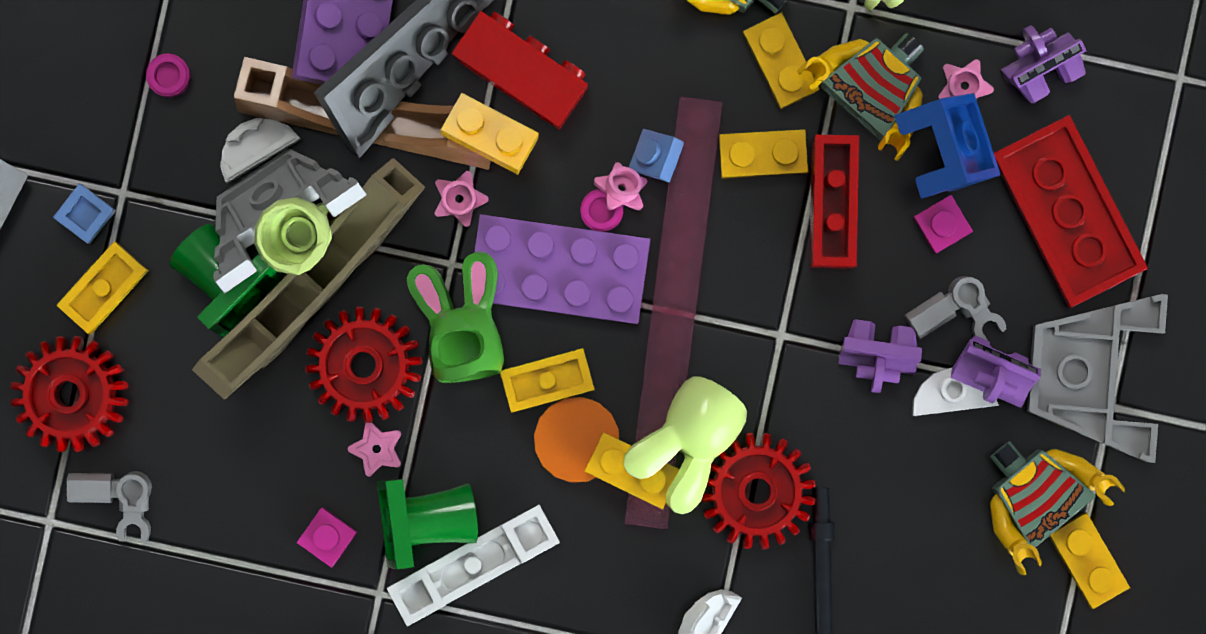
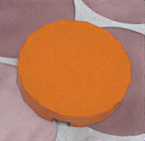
(569, 436)

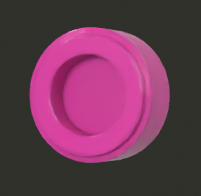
(168, 75)
(595, 213)

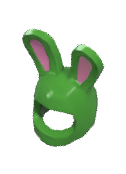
(464, 339)

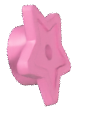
(971, 74)
(623, 177)
(449, 191)
(364, 449)

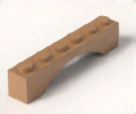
(272, 94)

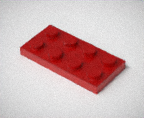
(1069, 211)

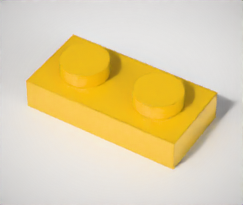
(779, 60)
(489, 133)
(763, 154)
(102, 288)
(547, 380)
(608, 466)
(1088, 560)

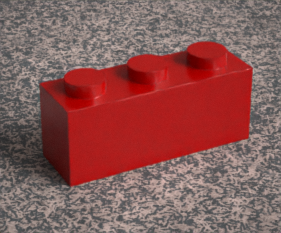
(521, 68)
(834, 201)

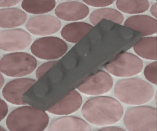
(389, 67)

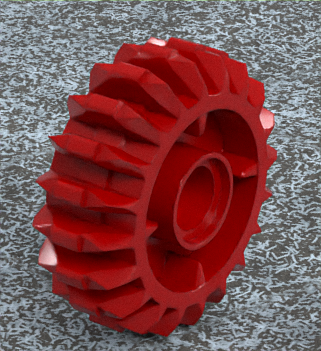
(337, 360)
(43, 398)
(783, 497)

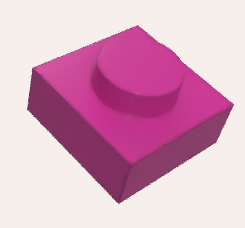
(942, 224)
(327, 537)

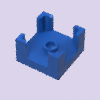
(960, 139)

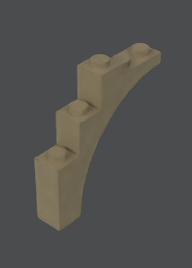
(298, 297)

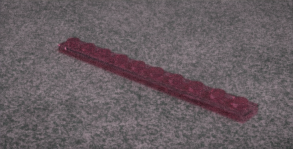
(677, 281)

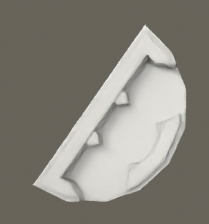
(253, 144)
(945, 394)
(710, 613)

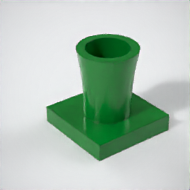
(197, 263)
(423, 519)

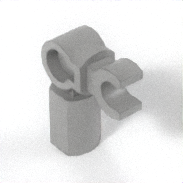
(963, 294)
(131, 490)

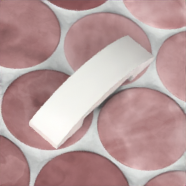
(472, 565)

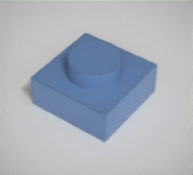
(656, 155)
(84, 213)

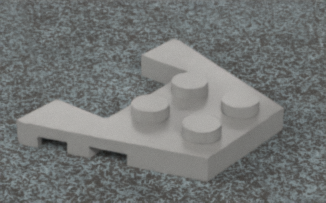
(279, 178)
(1080, 373)

